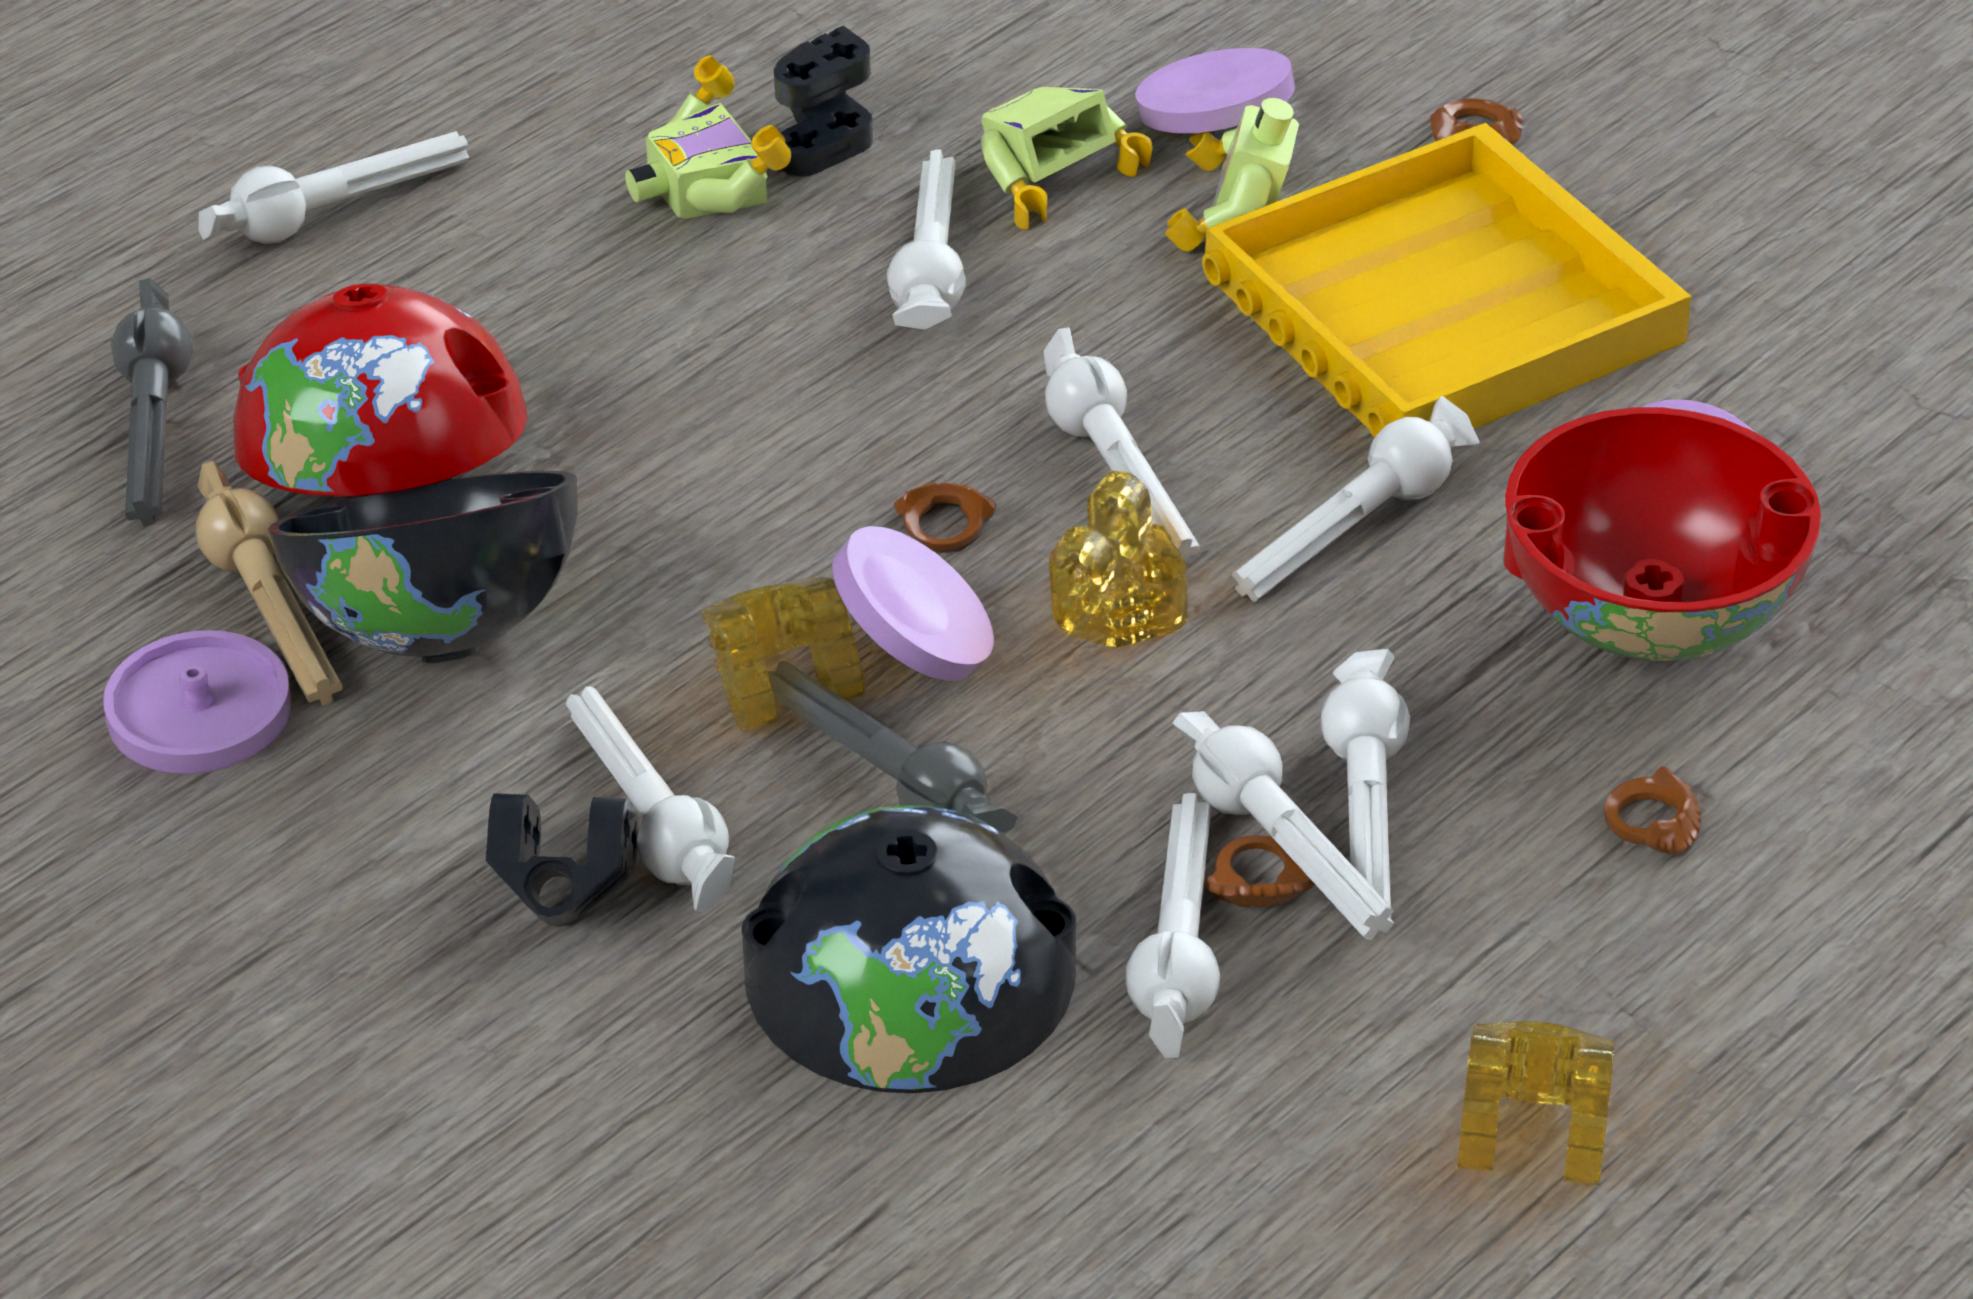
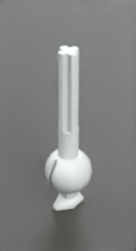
(272, 203)
(927, 273)
(1088, 400)
(1404, 461)
(1365, 727)
(1241, 775)
(679, 836)
(1174, 960)

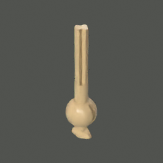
(236, 539)

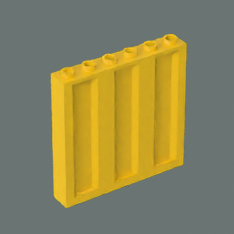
(1447, 281)

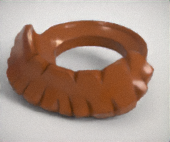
(1506, 121)
(918, 501)
(1664, 836)
(1231, 888)

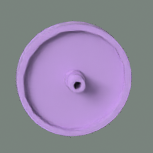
(1212, 89)
(912, 603)
(197, 702)

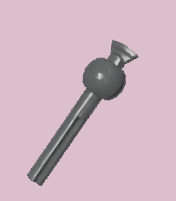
(150, 352)
(925, 776)

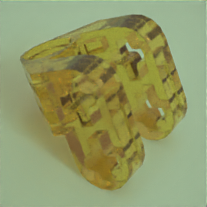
(1128, 587)
(777, 621)
(1540, 1066)

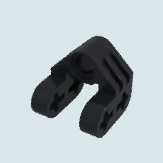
(814, 87)
(515, 851)

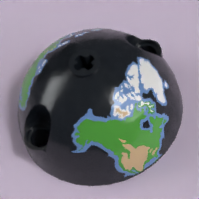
(432, 563)
(909, 952)

